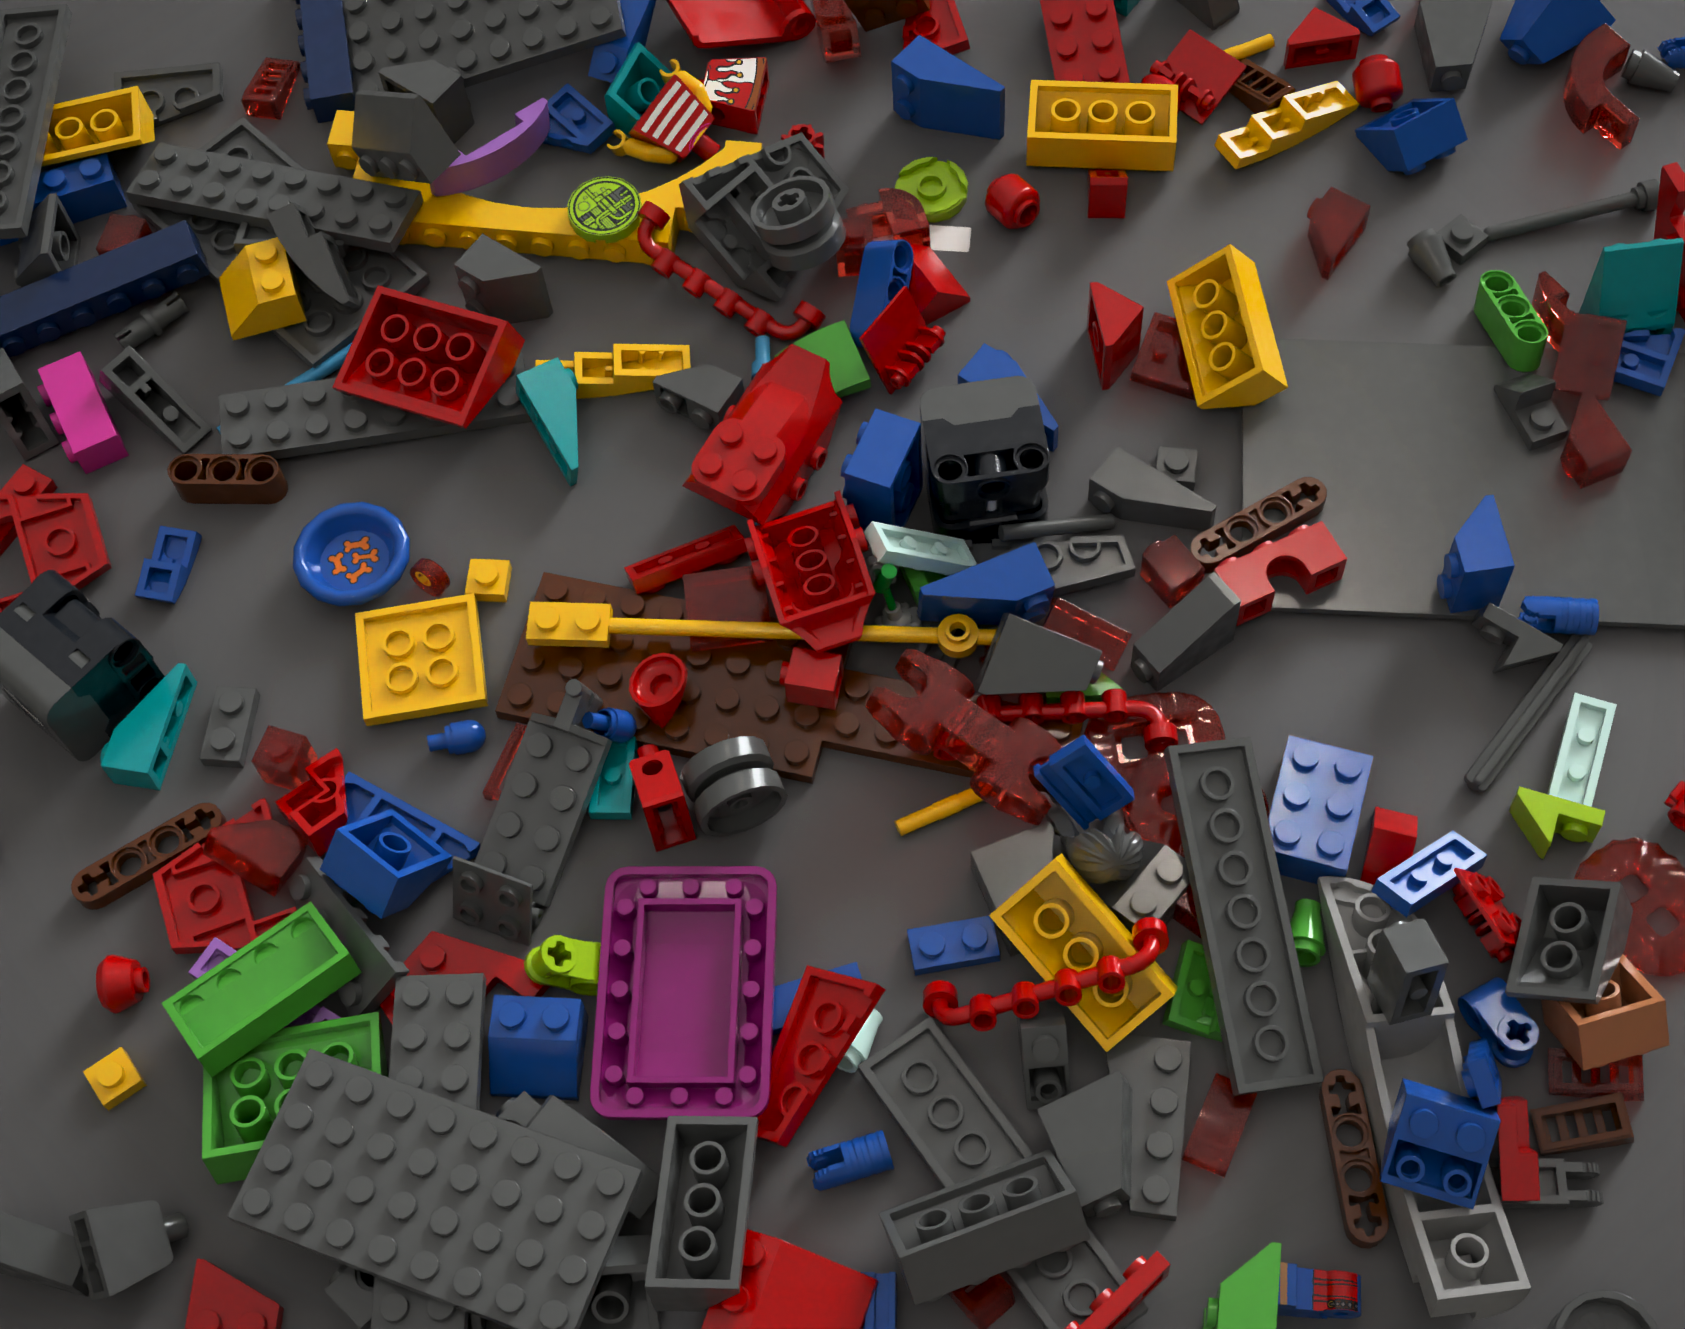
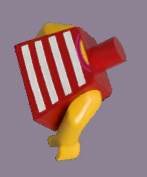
(671, 123)

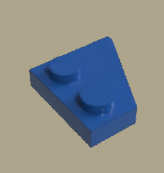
(576, 122)
(1647, 359)

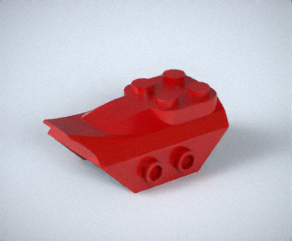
(770, 438)
(815, 572)

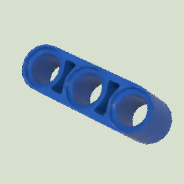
(882, 274)

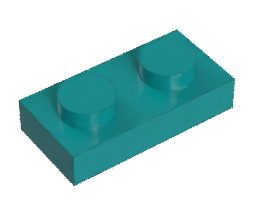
(615, 787)

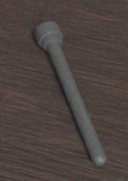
(1641, 197)

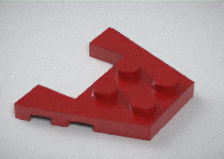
(1670, 217)
(57, 535)
(209, 900)
(450, 955)

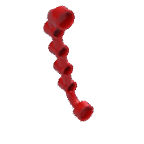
(727, 300)
(1075, 710)
(941, 997)

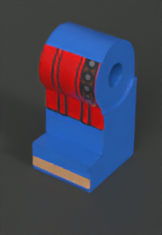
(1318, 1293)

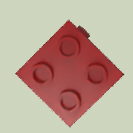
(1202, 74)
(900, 342)
(1485, 896)

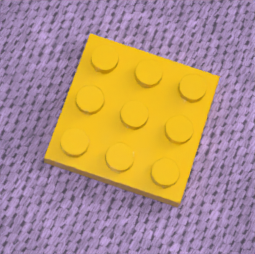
(420, 659)

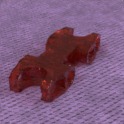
(948, 719)

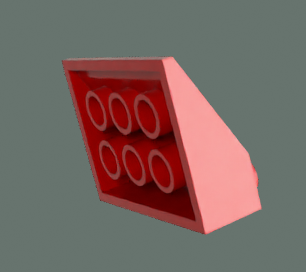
(428, 357)
(792, 1290)

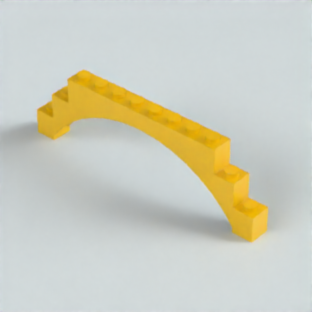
(461, 218)

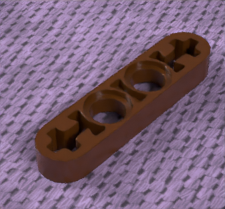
(1258, 525)
(146, 849)
(1359, 1157)

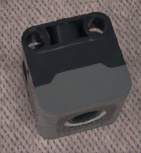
(984, 456)
(71, 666)

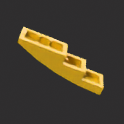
(1283, 127)
(624, 370)

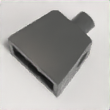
(124, 1244)

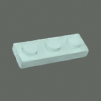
(918, 549)
(1582, 749)

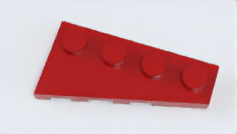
(813, 1041)

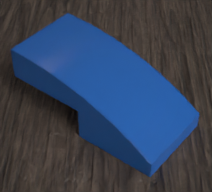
(1366, 15)
(170, 566)

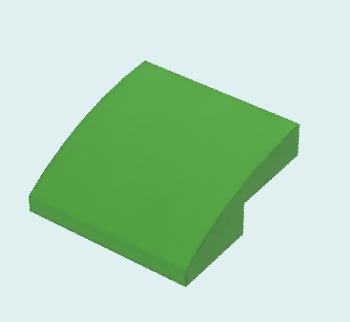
(838, 347)
(1193, 1004)

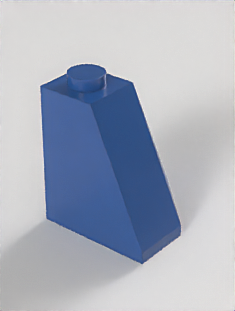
(1548, 28)

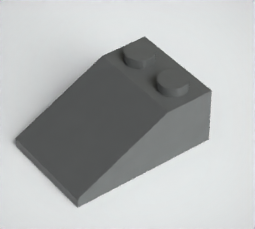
(1569, 940)

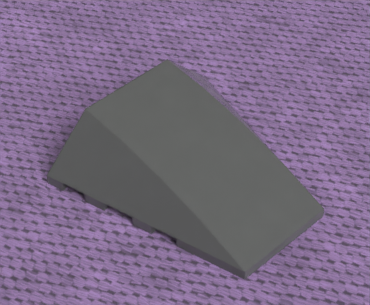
(721, 205)

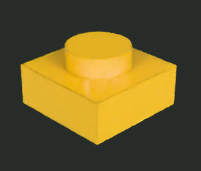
(489, 579)
(114, 1078)

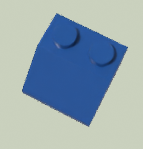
(1414, 134)
(1477, 561)
(383, 862)
(536, 1046)

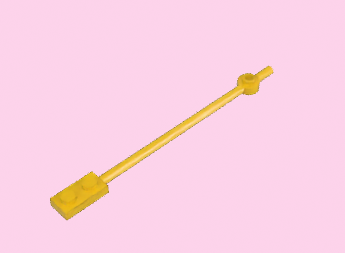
(593, 624)

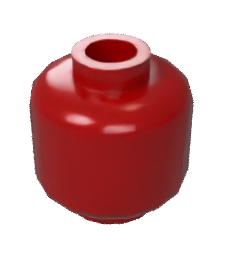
(1377, 83)
(1012, 201)

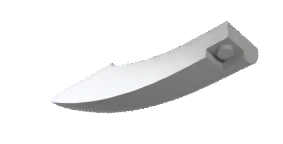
(1454, 1252)

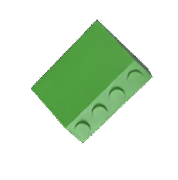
(249, 1093)

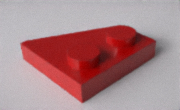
(228, 1303)

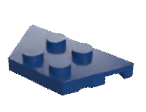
(367, 800)

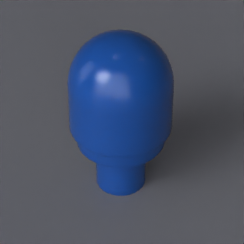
(611, 723)
(459, 738)

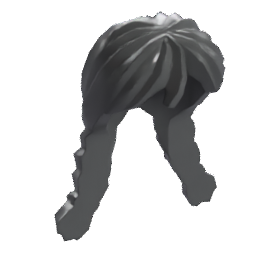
(1098, 854)

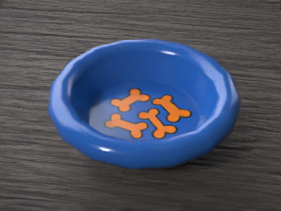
(351, 554)

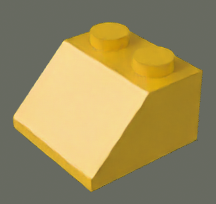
(261, 290)

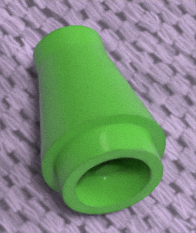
(1308, 932)

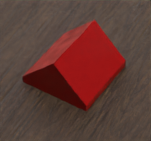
(934, 286)
(1113, 331)

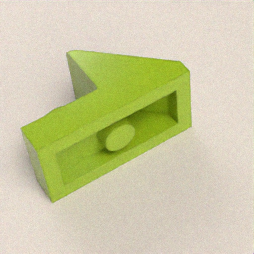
(1544, 814)

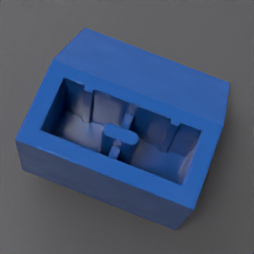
(1438, 1143)

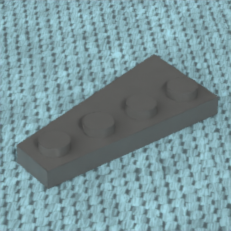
(1072, 563)
(368, 950)
(1159, 1086)

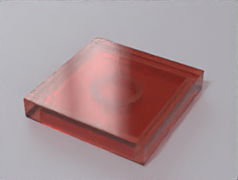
(725, 596)

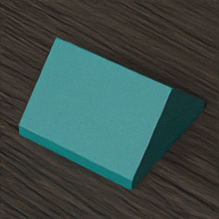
(634, 88)

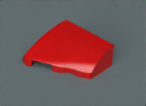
(319, 803)
(1516, 1159)

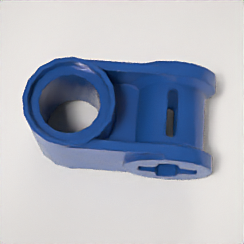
(1499, 1018)

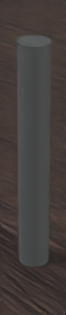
(1056, 527)

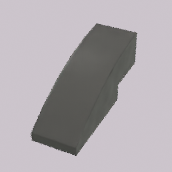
(313, 253)
(566, 1124)

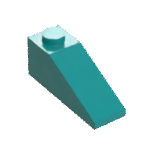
(551, 403)
(148, 734)

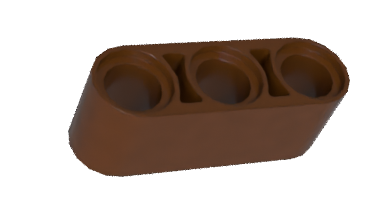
(245, 482)

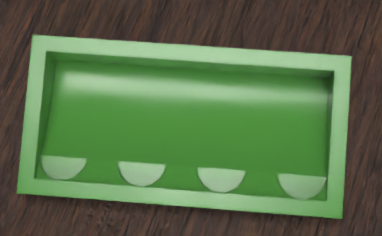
(261, 988)

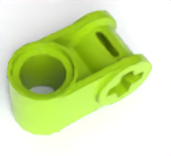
(565, 964)

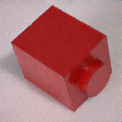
(812, 678)

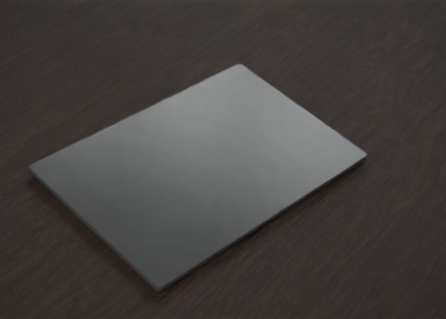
(1418, 441)

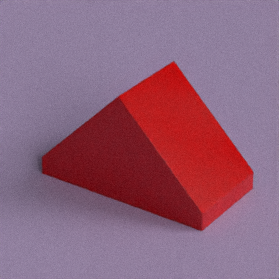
(1320, 41)
(1107, 193)
(1388, 843)

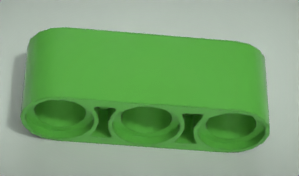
(1510, 321)

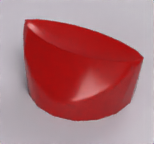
(659, 686)

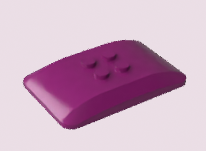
(685, 993)

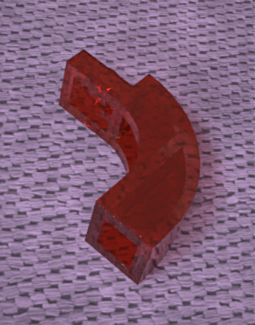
(836, 30)
(1585, 93)

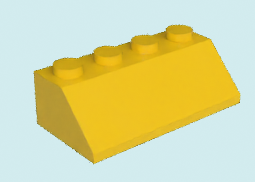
(98, 125)
(1102, 125)
(1226, 331)
(1065, 924)

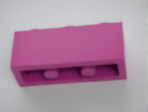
(80, 413)

